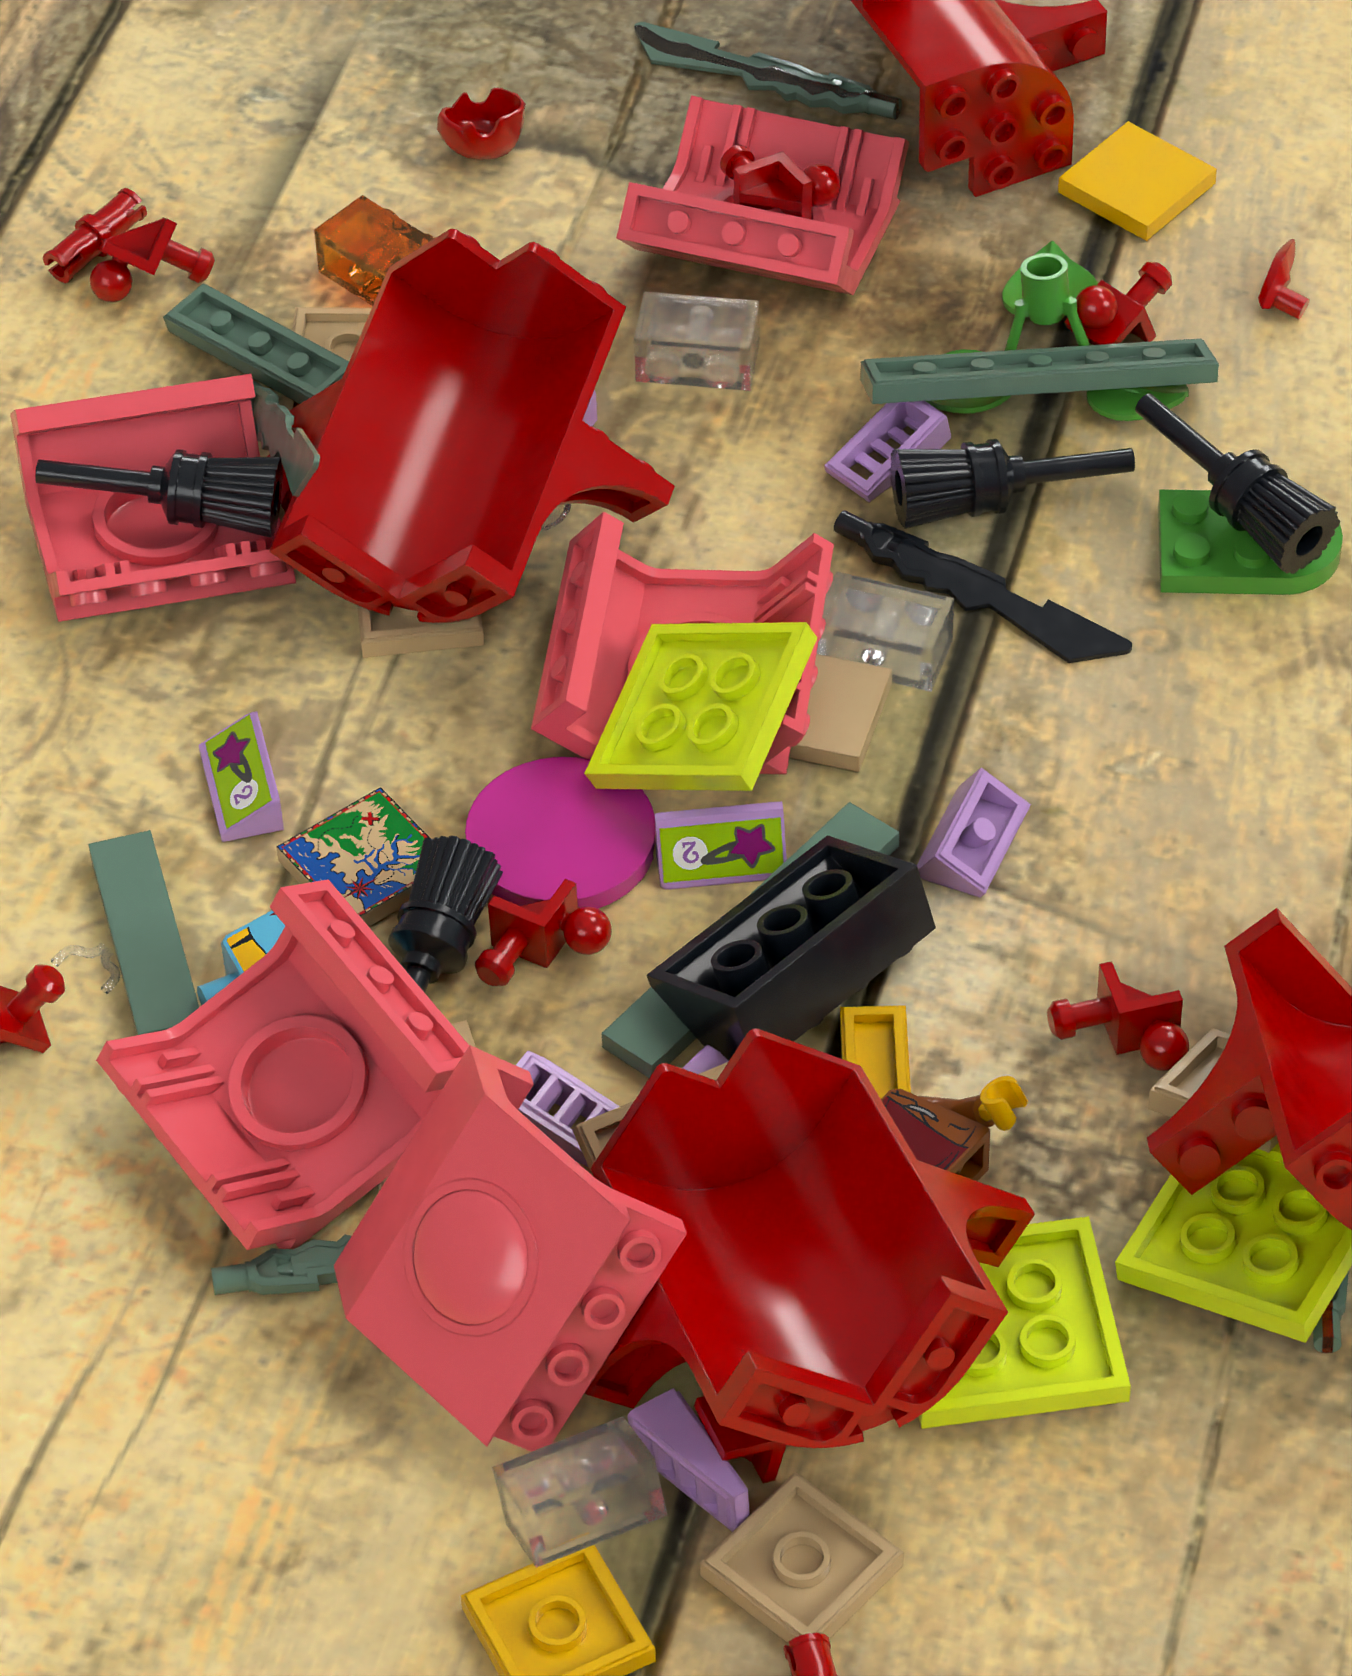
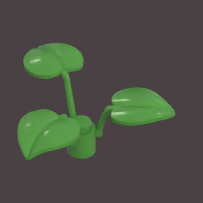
(1046, 292)

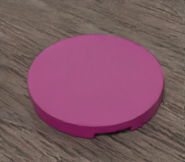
(557, 826)

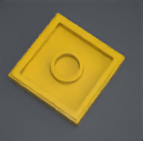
(1137, 180)
(559, 1620)

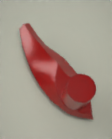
(1275, 290)

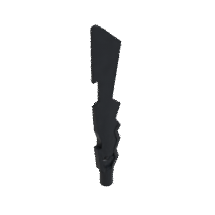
(976, 588)

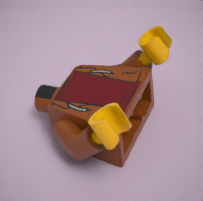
(955, 1131)

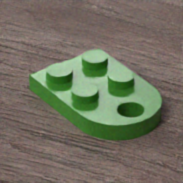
(1210, 556)

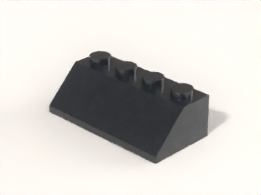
(796, 946)

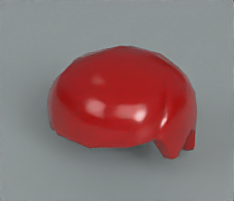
(483, 128)

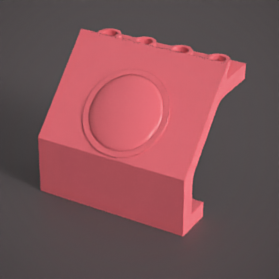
(700, 223)
(117, 548)
(613, 600)
(294, 1075)
(499, 1261)

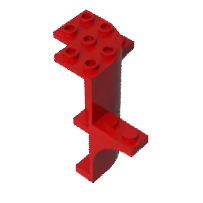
(990, 80)
(460, 433)
(1278, 1074)
(818, 1254)

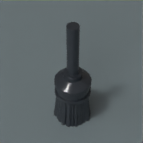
(982, 478)
(190, 488)
(1253, 493)
(443, 906)

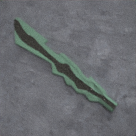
(764, 72)

